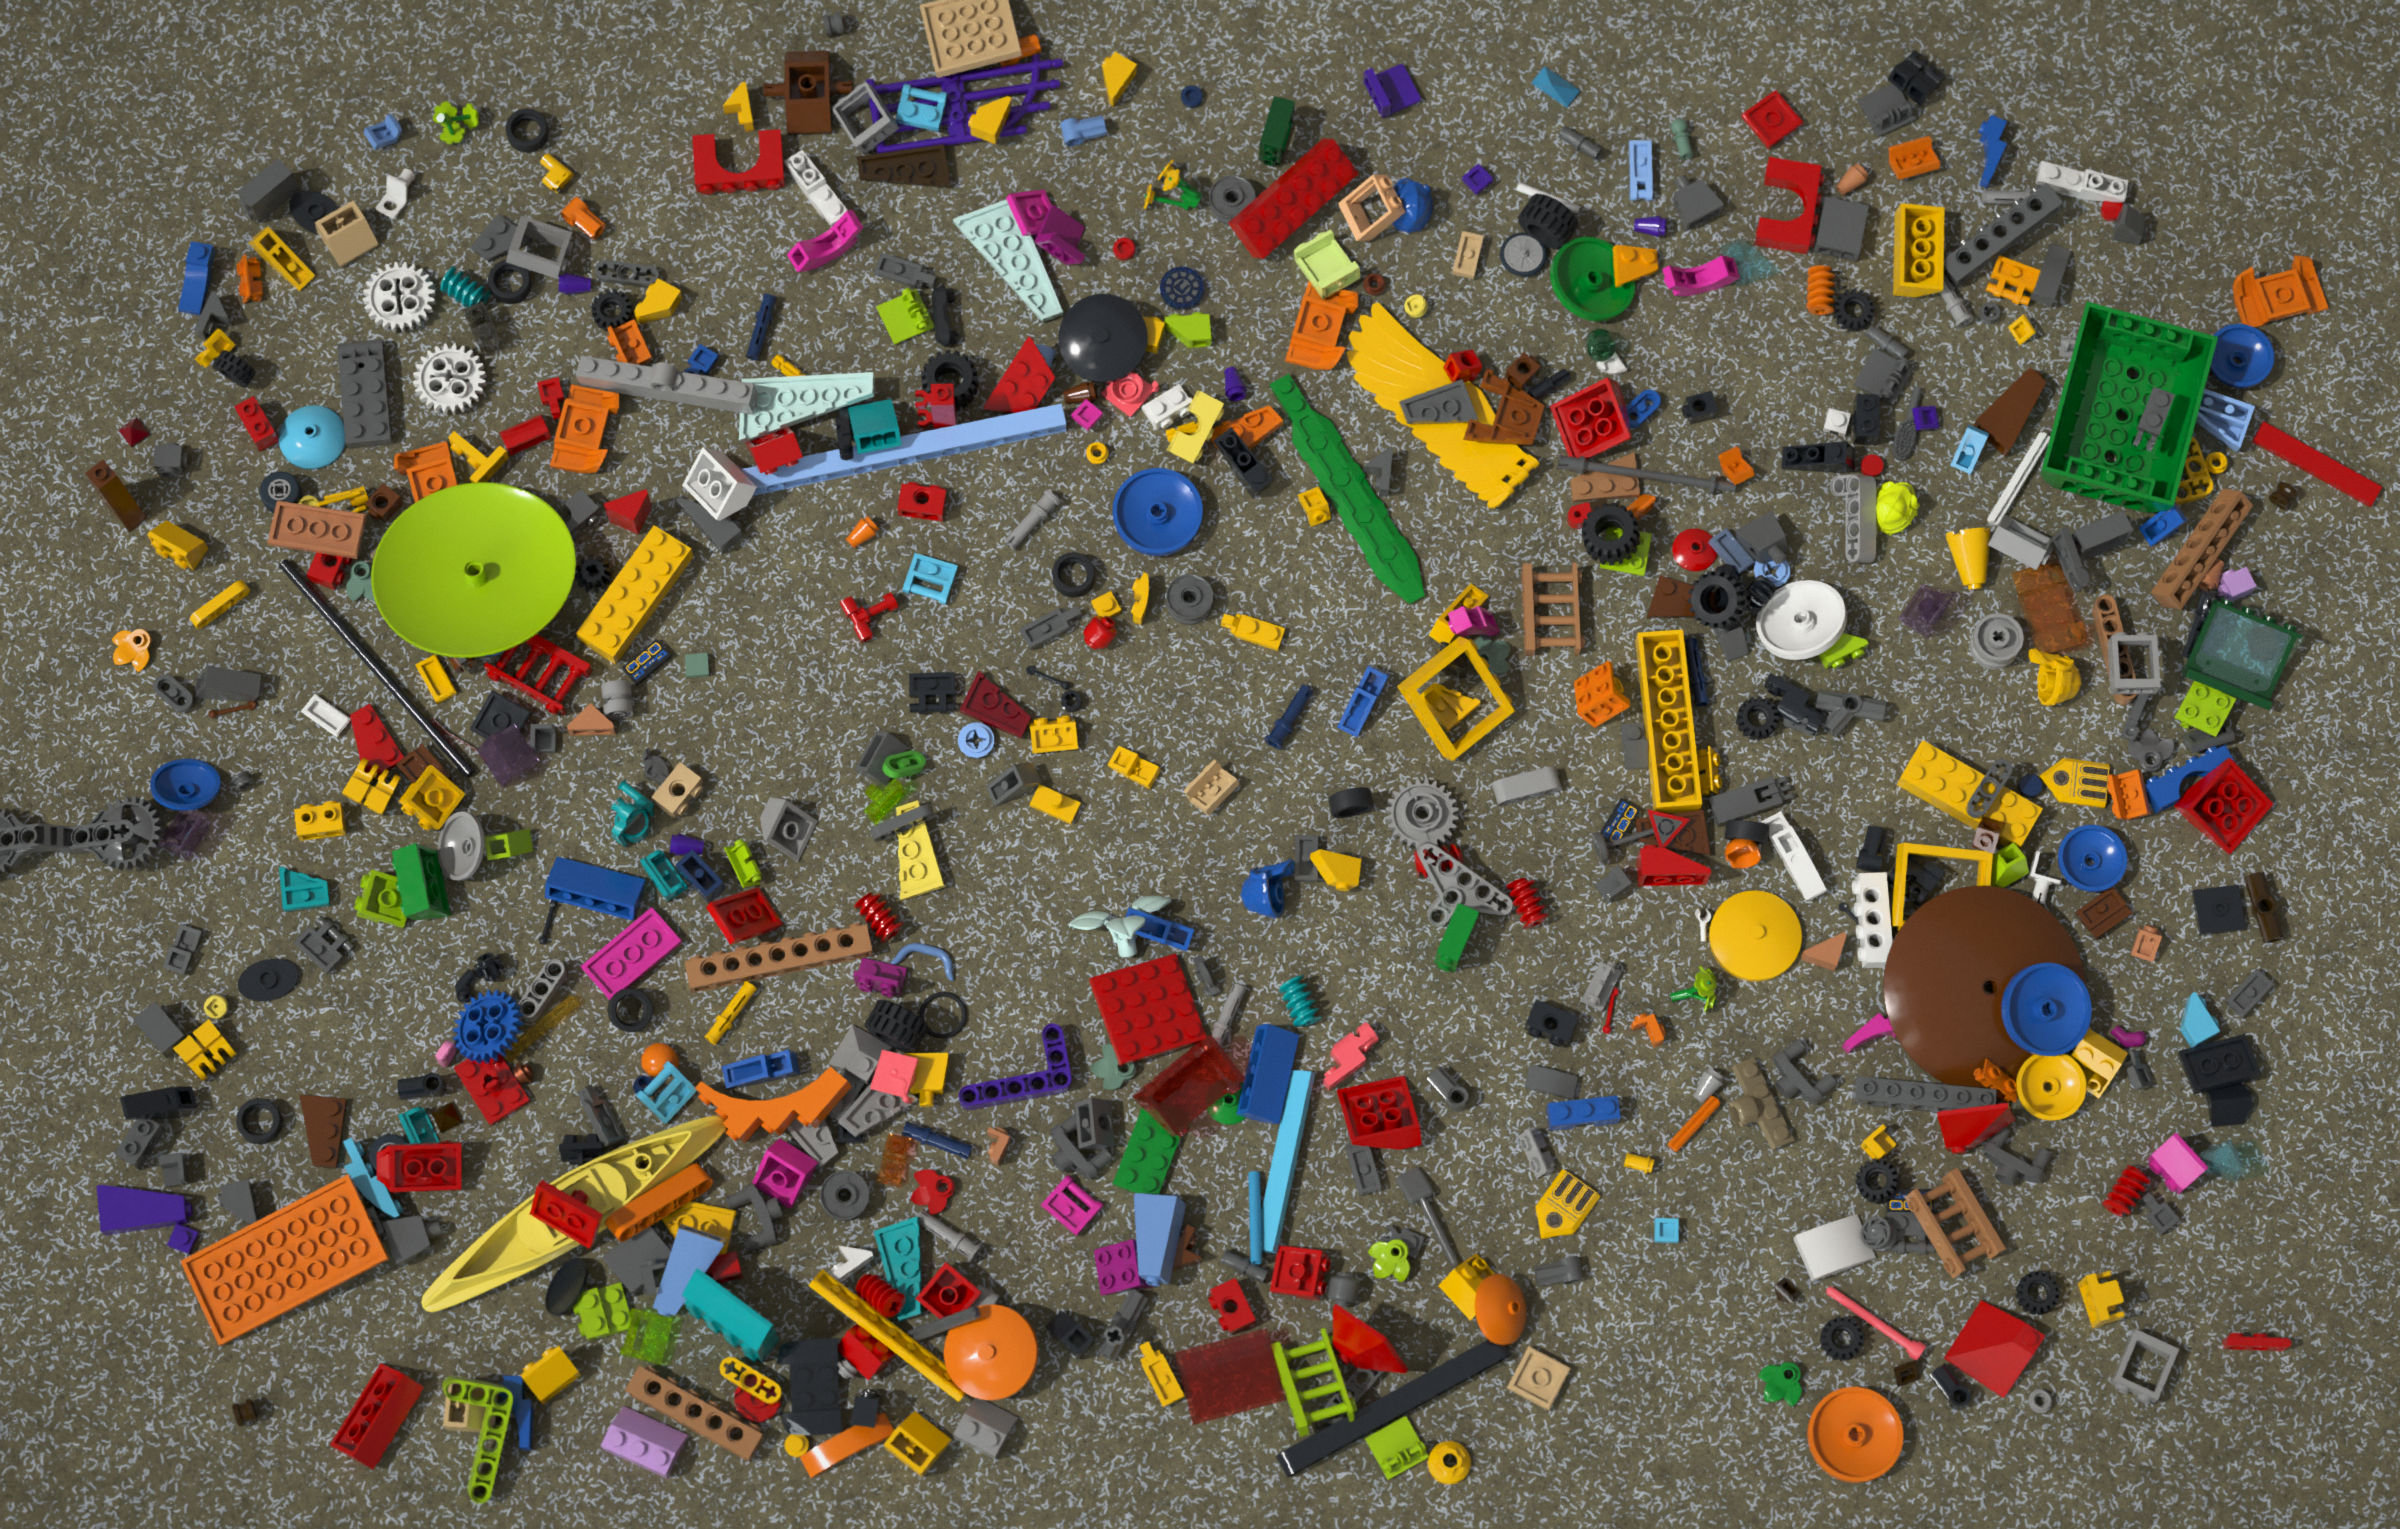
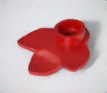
(928, 1191)

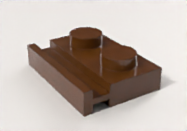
(417, 761)
(2103, 913)

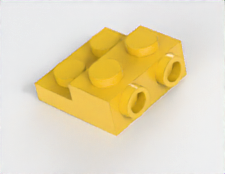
(431, 799)

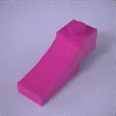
(1472, 621)
(1873, 1029)

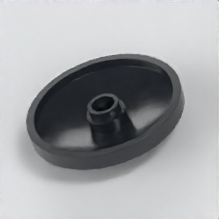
(1103, 338)

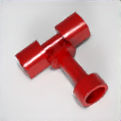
(860, 616)

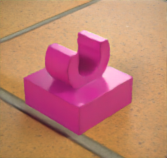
(1087, 415)

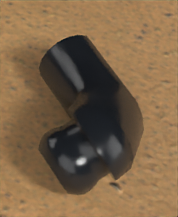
(462, 986)

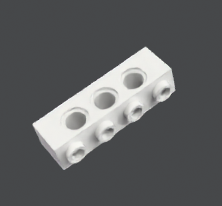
(1877, 886)

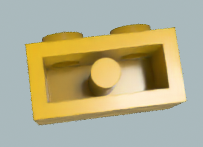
(320, 821)

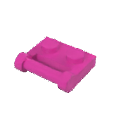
(1067, 1211)

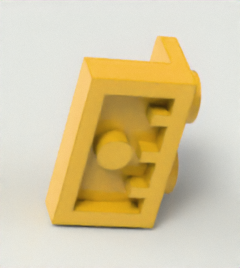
(1054, 734)

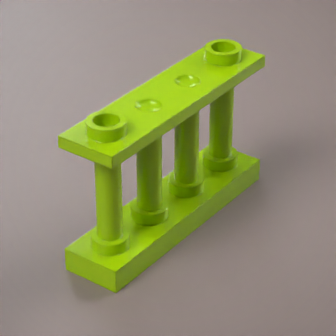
(1297, 1398)

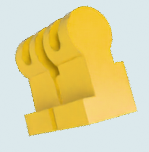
(376, 797)
(194, 1051)

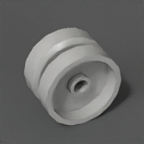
(1996, 641)

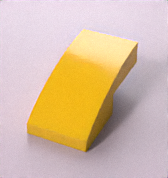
(1133, 767)

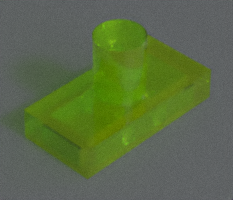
(882, 800)

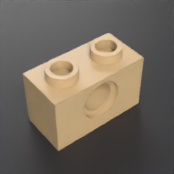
(679, 778)

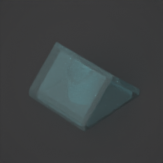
(2223, 1161)

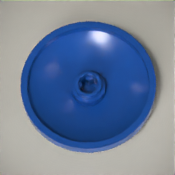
(1157, 511)
(2046, 1009)

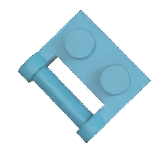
(921, 114)
(931, 571)
(671, 1098)

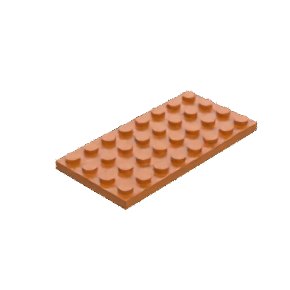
(284, 1260)

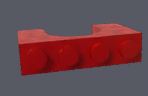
(766, 173)
(1804, 181)

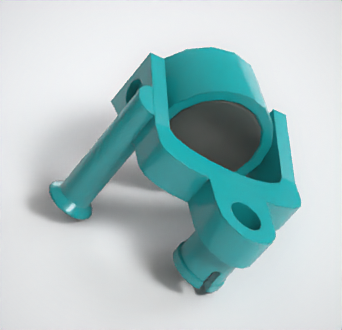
(631, 819)

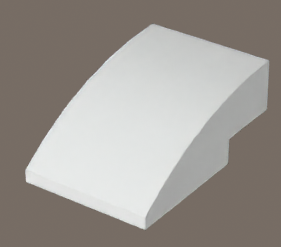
(1833, 1247)

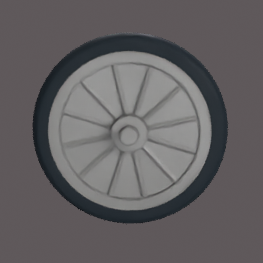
(1523, 255)

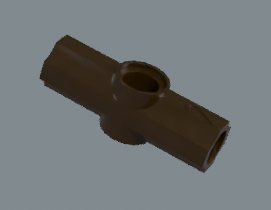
(2267, 921)

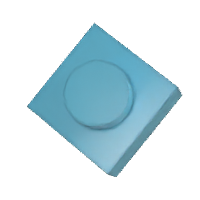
(1666, 1230)

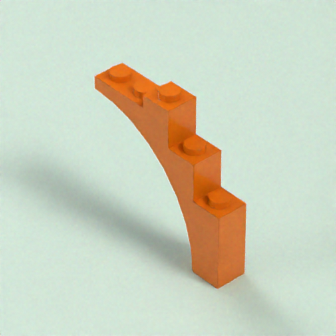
(776, 1115)

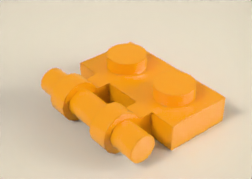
(2014, 274)

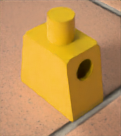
(930, 1076)

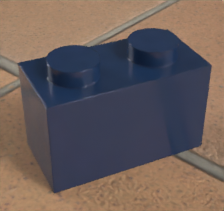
(700, 876)

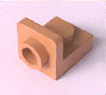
(2146, 942)
(998, 1149)

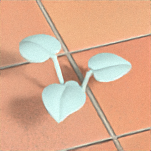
(1123, 927)

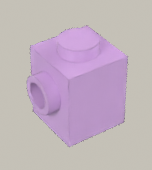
(2236, 584)

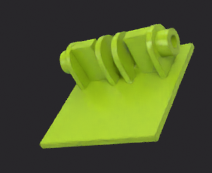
(905, 316)
(1636, 564)
(2205, 708)
(1397, 1447)

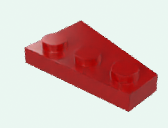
(374, 740)

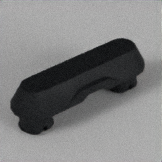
(940, 300)

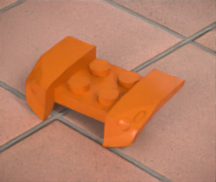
(2278, 294)
(1319, 328)
(582, 429)
(427, 469)

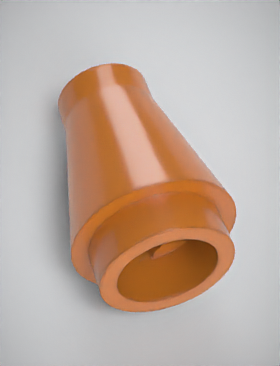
(862, 532)

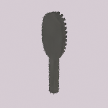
(1906, 432)

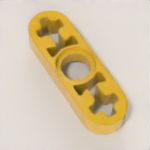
(219, 604)
(752, 1390)

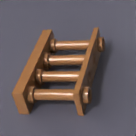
(1532, 620)
(1973, 1214)

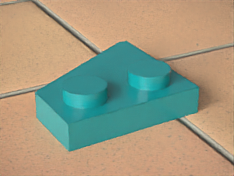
(302, 891)

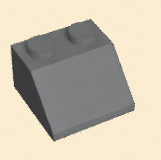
(985, 1427)

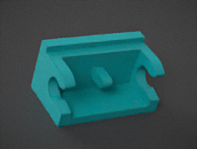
(663, 875)
(418, 1126)

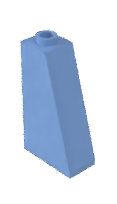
(1157, 1235)
(690, 1251)

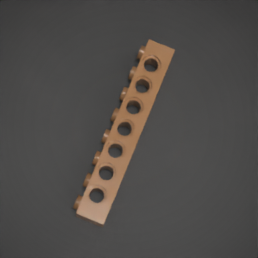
(791, 963)

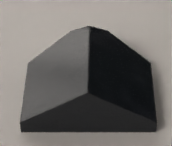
(2229, 1105)

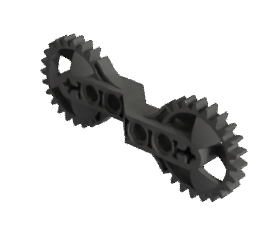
(70, 838)

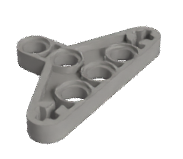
(1449, 881)

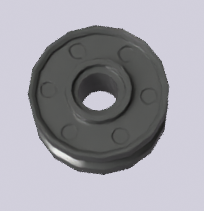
(1230, 187)
(1192, 586)
(844, 1181)

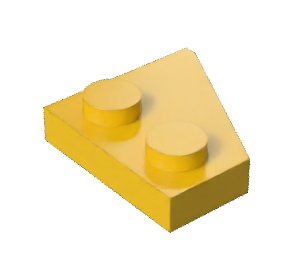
(1448, 705)

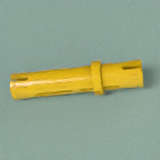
(725, 1020)

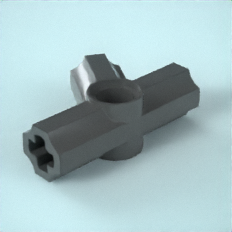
(1840, 715)
(1122, 1325)

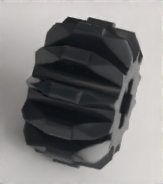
(589, 566)
(1760, 593)

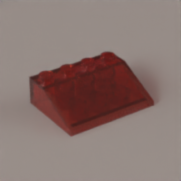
(1229, 1376)

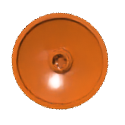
(992, 1353)
(1855, 1434)

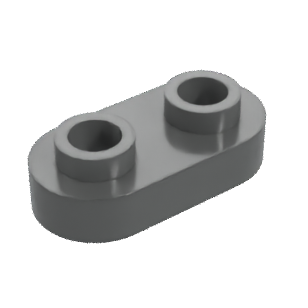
(174, 694)

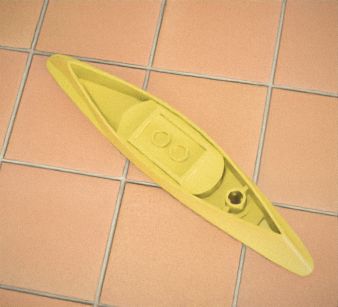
(610, 1181)

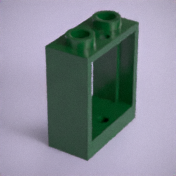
(1276, 131)

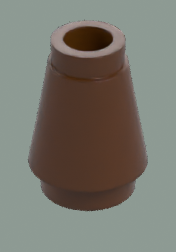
(1080, 392)

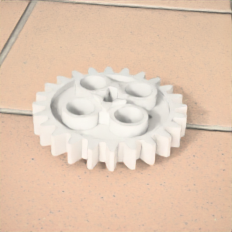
(419, 294)
(454, 360)

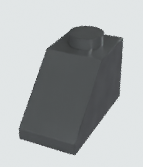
(2129, 226)
(1013, 783)
(239, 1201)

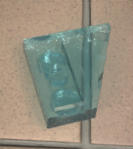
(1748, 262)

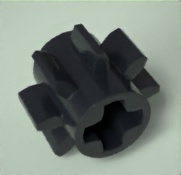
(489, 967)

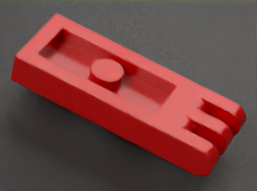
(2258, 1342)

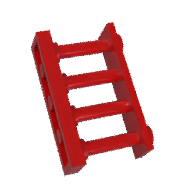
(558, 657)

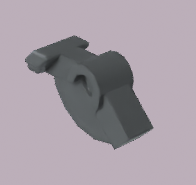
(655, 768)
(1205, 975)

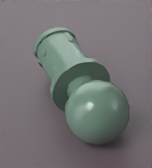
(1682, 138)

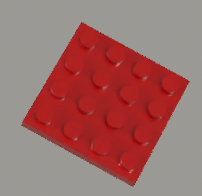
(1147, 1009)

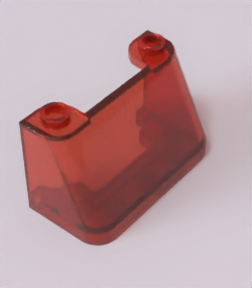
(1189, 1086)

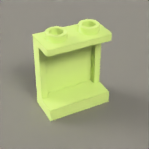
(1326, 264)

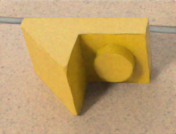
(739, 103)

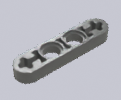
(1358, 1390)

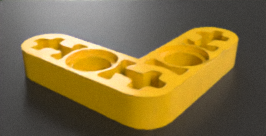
(2195, 478)

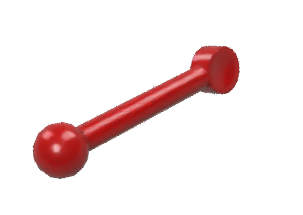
(1607, 1029)

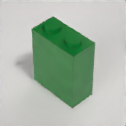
(1456, 938)

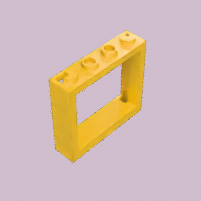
(1432, 667)
(1903, 849)

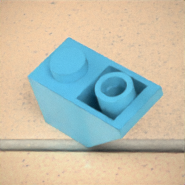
(2197, 1023)

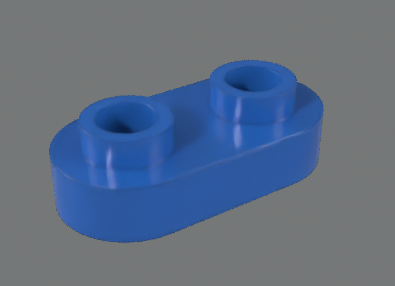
(1640, 409)

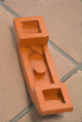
(845, 1445)

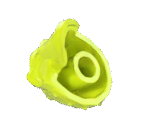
(1895, 507)

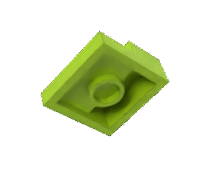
(380, 899)
(603, 1312)

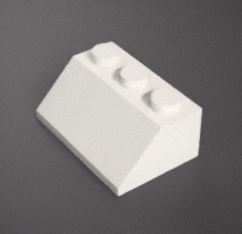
(718, 484)

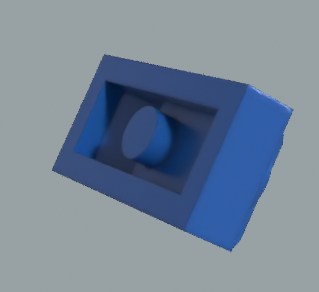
(2163, 525)

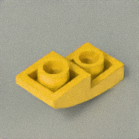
(1141, 593)

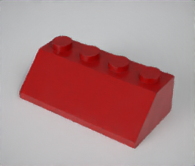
(377, 1416)

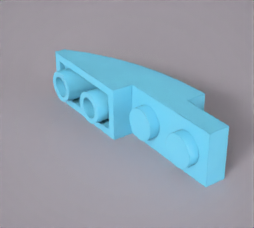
(370, 1187)

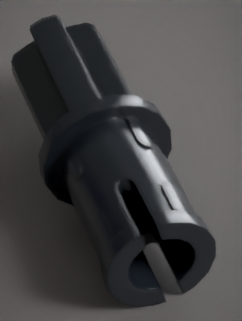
(1549, 384)

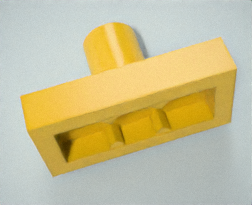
(1055, 804)

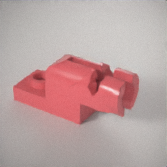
(1348, 1054)

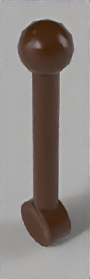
(251, 705)

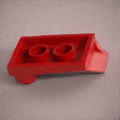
(420, 1166)

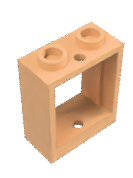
(1356, 216)

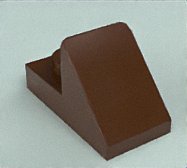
(1183, 1257)

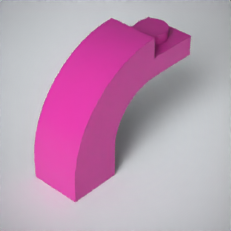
(826, 247)
(1701, 278)

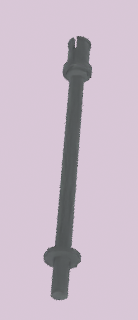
(1581, 465)

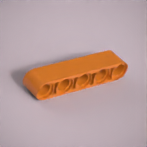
(658, 1202)

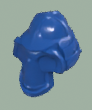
(1417, 205)
(1264, 889)

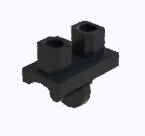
(581, 1152)

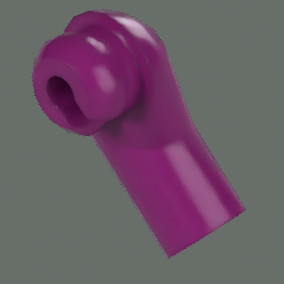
(2132, 1039)

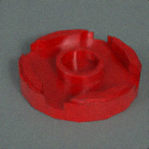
(752, 1407)

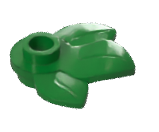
(1780, 1386)

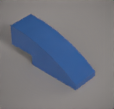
(761, 1069)

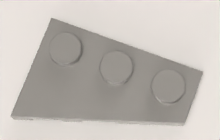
(872, 1109)
(816, 1142)

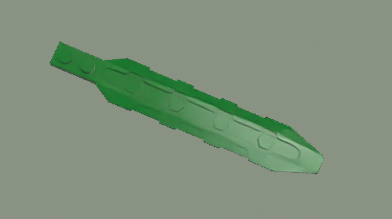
(1350, 493)

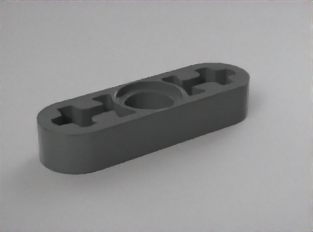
(610, 277)
(1991, 797)
(902, 823)

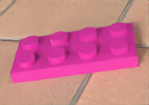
(631, 953)

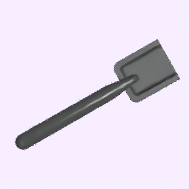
(1416, 1189)

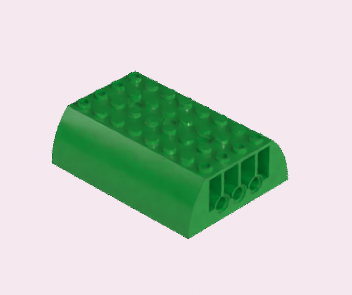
(2099, 387)

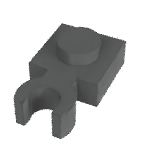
(1412, 1240)

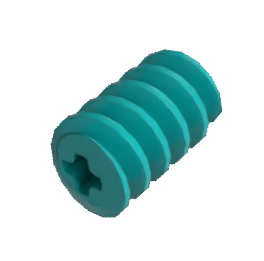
(462, 290)
(1298, 1002)

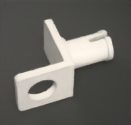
(396, 193)
(2042, 882)

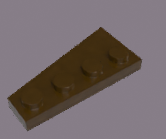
(911, 166)

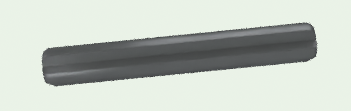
(944, 1323)

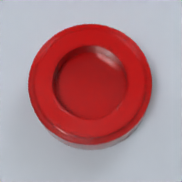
(2110, 210)
(1124, 249)
(1871, 465)

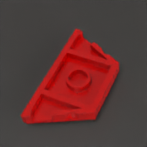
(1023, 381)

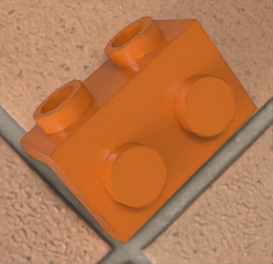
(1913, 158)
(629, 344)
(2128, 795)

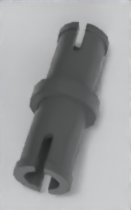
(1580, 142)
(1886, 342)
(1244, 1266)

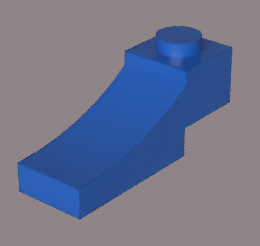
(1993, 147)
(197, 278)
(1363, 700)
(1163, 930)
(522, 1409)

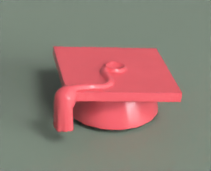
(1129, 393)
(895, 1075)

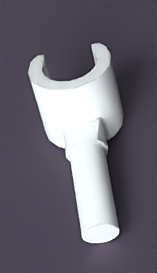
(1703, 922)

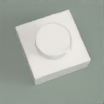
(1836, 422)

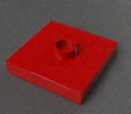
(1772, 119)

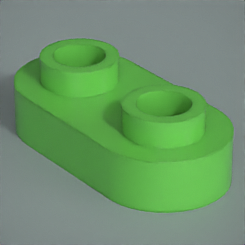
(904, 764)

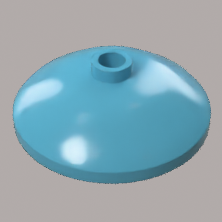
(312, 450)

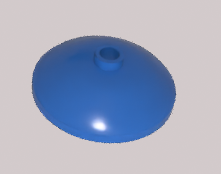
(2248, 346)
(185, 784)
(2102, 848)

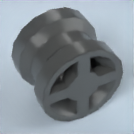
(833, 23)

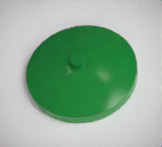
(1586, 280)

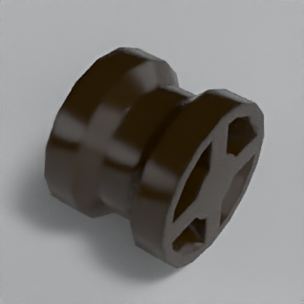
(2283, 495)
(244, 1412)

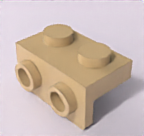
(1210, 787)

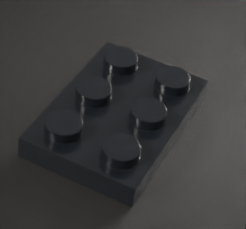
(2219, 1064)

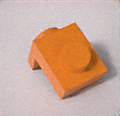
(1734, 466)
(1655, 1031)

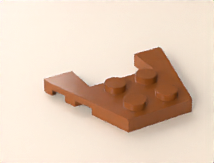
(1515, 417)

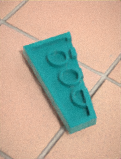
(901, 1259)

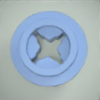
(1782, 573)
(966, 735)

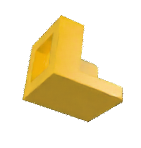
(1878, 1143)

